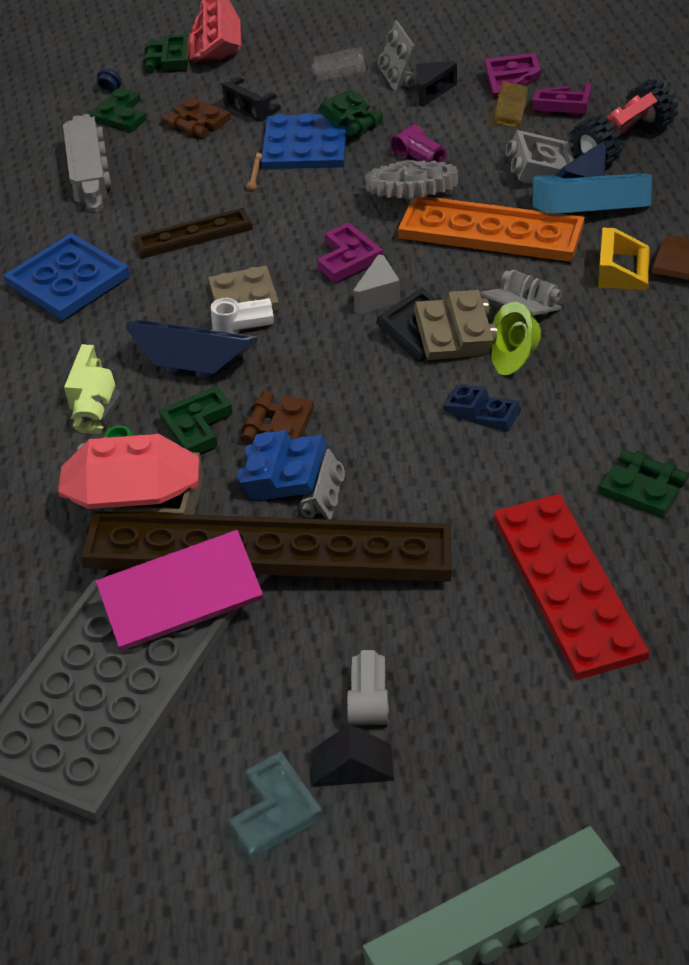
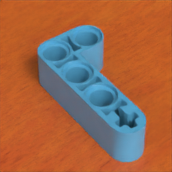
(581, 194)

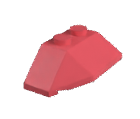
(215, 32)
(128, 472)

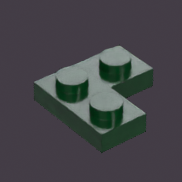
(118, 111)
(190, 418)

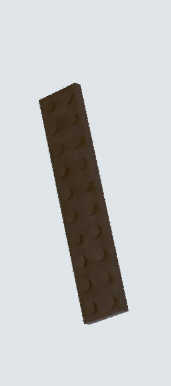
(279, 544)

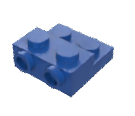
(281, 465)

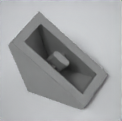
(377, 287)

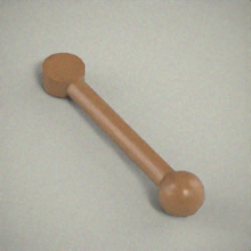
(251, 185)

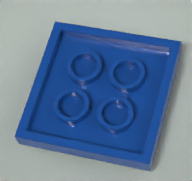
(303, 142)
(66, 276)

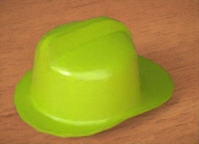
(514, 329)

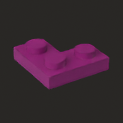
(351, 253)

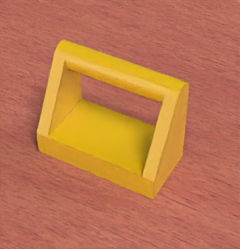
(615, 276)

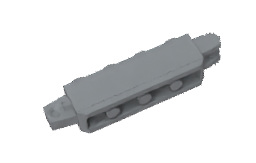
(87, 161)

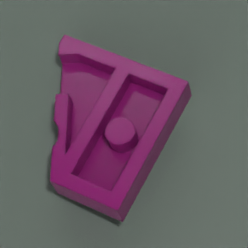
(515, 69)
(561, 100)

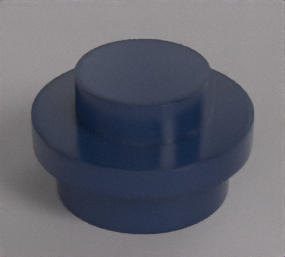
(108, 80)

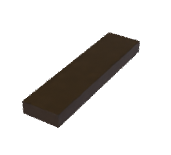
(192, 233)

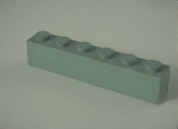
(504, 908)

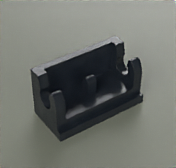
(247, 101)

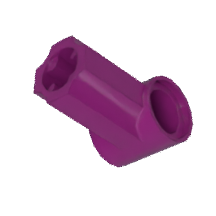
(415, 144)

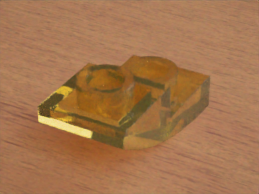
(510, 104)

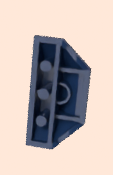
(189, 347)

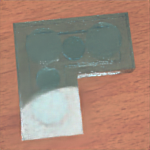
(284, 809)

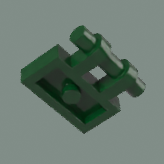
(170, 53)
(351, 112)
(641, 491)

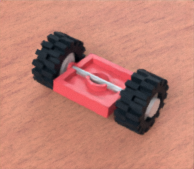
(646, 105)

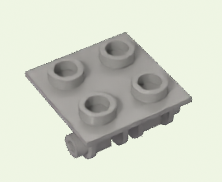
(395, 58)
(535, 294)

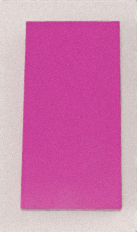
(179, 590)

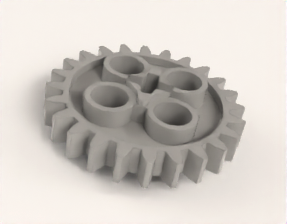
(411, 179)

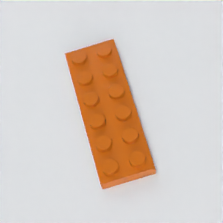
(492, 228)

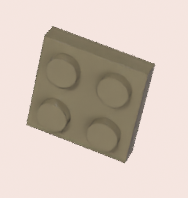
(245, 286)

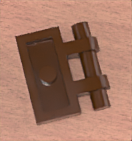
(196, 117)
(289, 415)

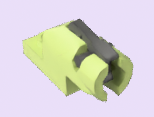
(91, 392)

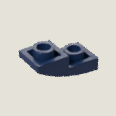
(475, 406)

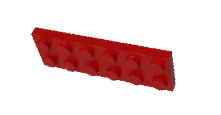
(570, 587)

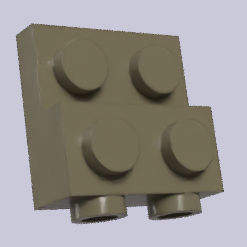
(455, 326)

